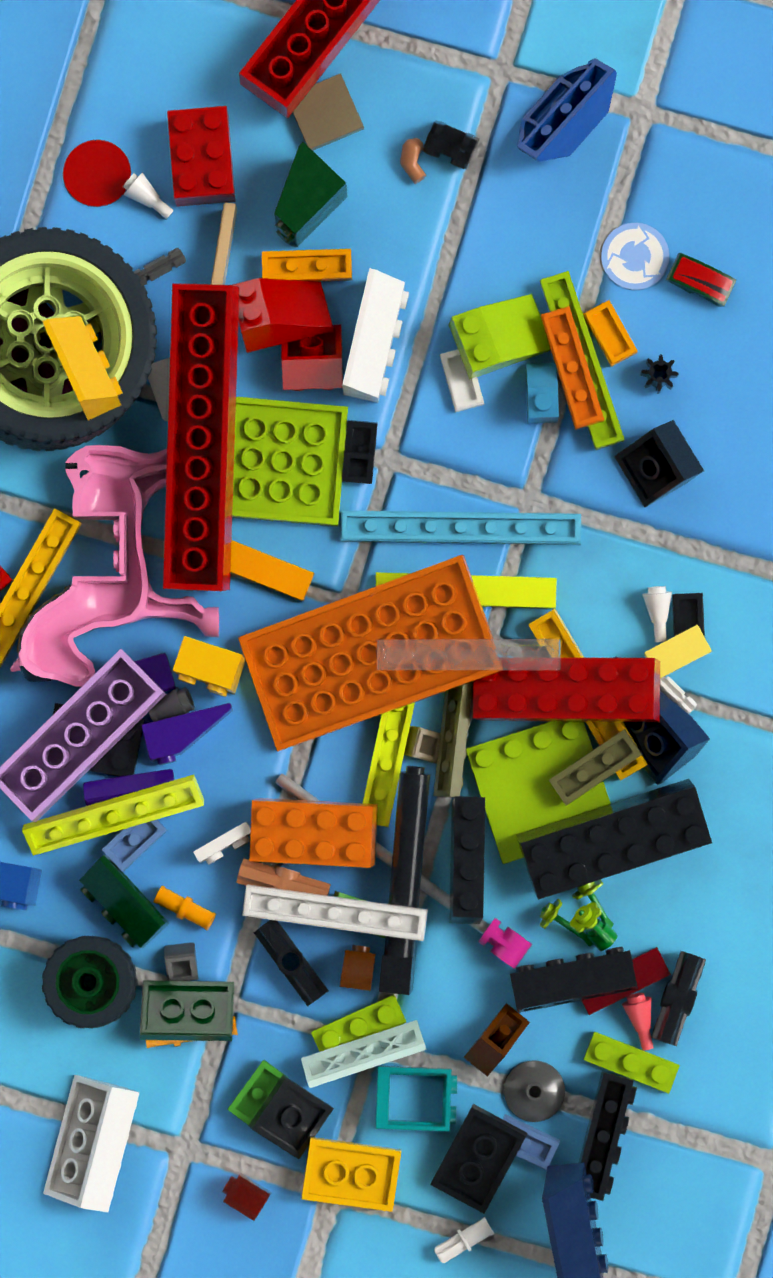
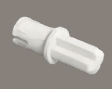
(463, 1240)

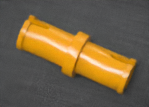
(184, 908)

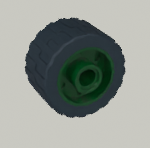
(65, 982)

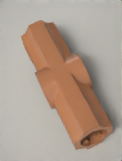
(278, 877)

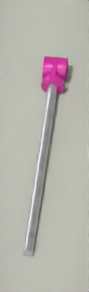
(506, 944)

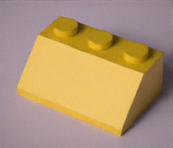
(84, 365)

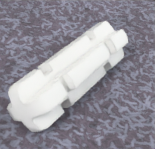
(676, 694)

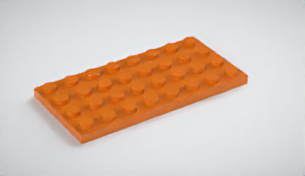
(322, 664)

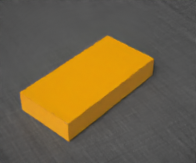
(610, 333)

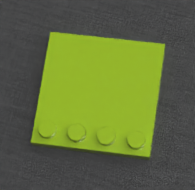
(288, 461)
(516, 784)

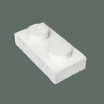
(213, 850)

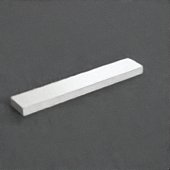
(335, 912)

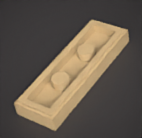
(224, 244)

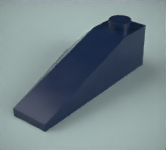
(669, 742)

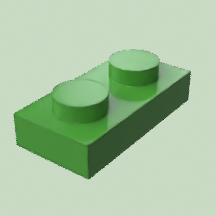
(255, 1092)

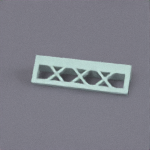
(363, 1054)

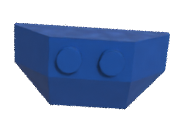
(567, 112)

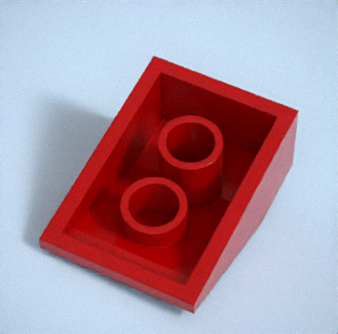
(281, 311)

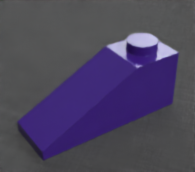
(177, 734)

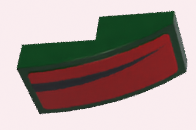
(701, 279)

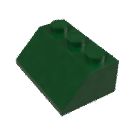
(122, 902)

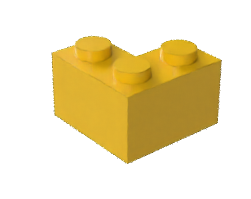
(209, 664)

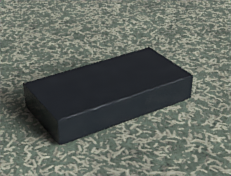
(687, 612)

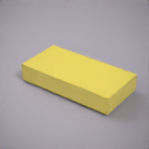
(679, 650)

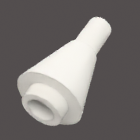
(142, 191)
(658, 604)

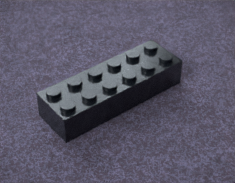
(614, 838)

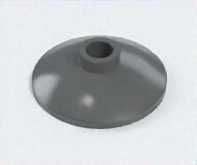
(534, 1074)

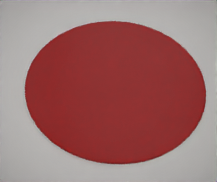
(96, 173)

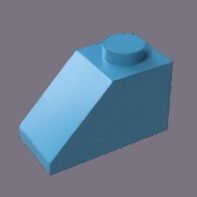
(542, 393)

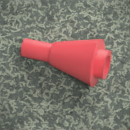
(639, 1012)

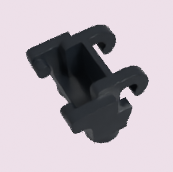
(452, 143)

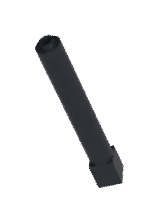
(405, 879)

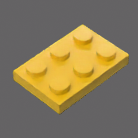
(351, 1174)

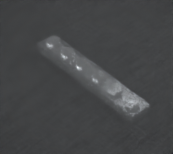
(469, 654)

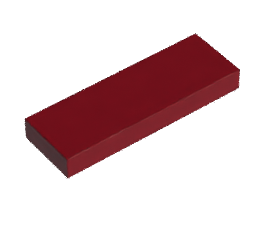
(648, 970)

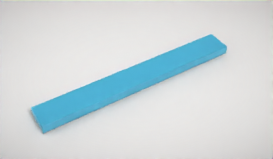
(461, 527)

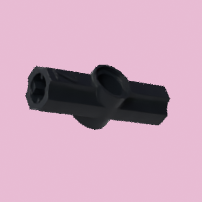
(303, 978)
(678, 998)

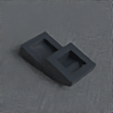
(359, 451)

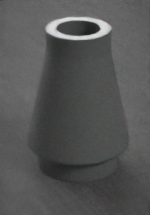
(173, 704)

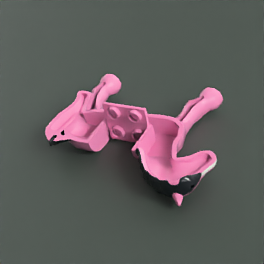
(115, 490)

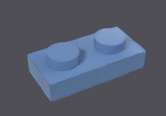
(132, 843)
(537, 1146)

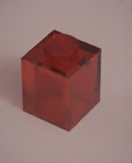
(245, 1196)

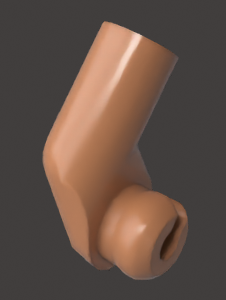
(409, 157)

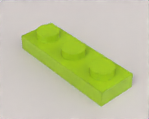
(362, 1023)
(631, 1062)

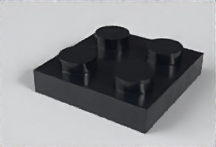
(290, 1117)

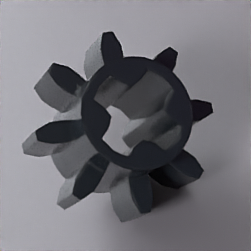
(659, 365)

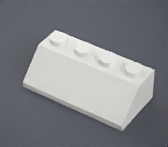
(374, 337)
(91, 1143)

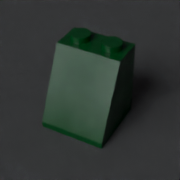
(307, 196)

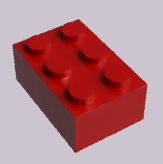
(201, 156)

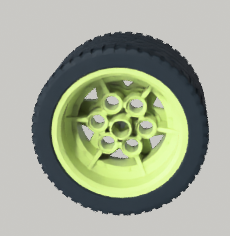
(113, 304)

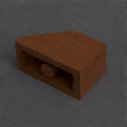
(358, 968)
(496, 1039)

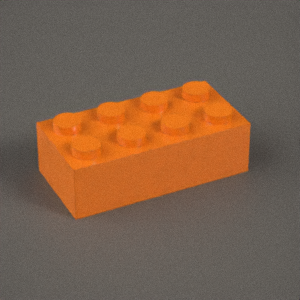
(313, 832)

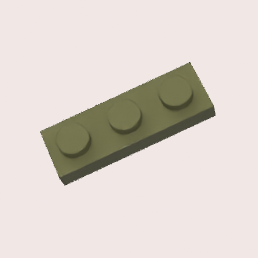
(595, 767)

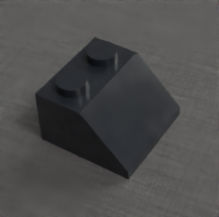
(659, 463)

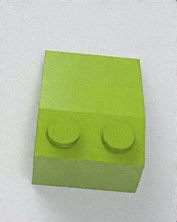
(499, 335)

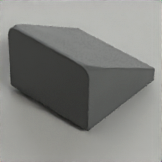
(181, 962)

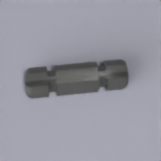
(160, 266)

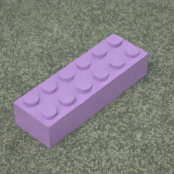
(78, 735)

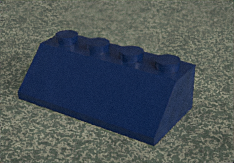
(572, 1222)

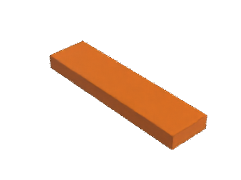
(572, 367)

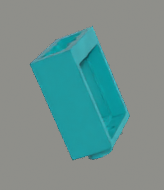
(383, 1090)

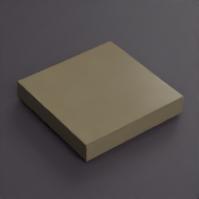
(327, 113)

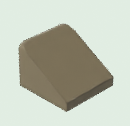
(422, 744)

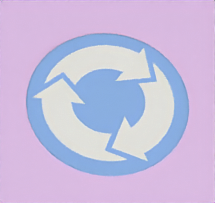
(635, 256)

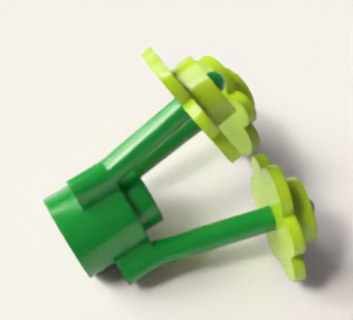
(599, 931)

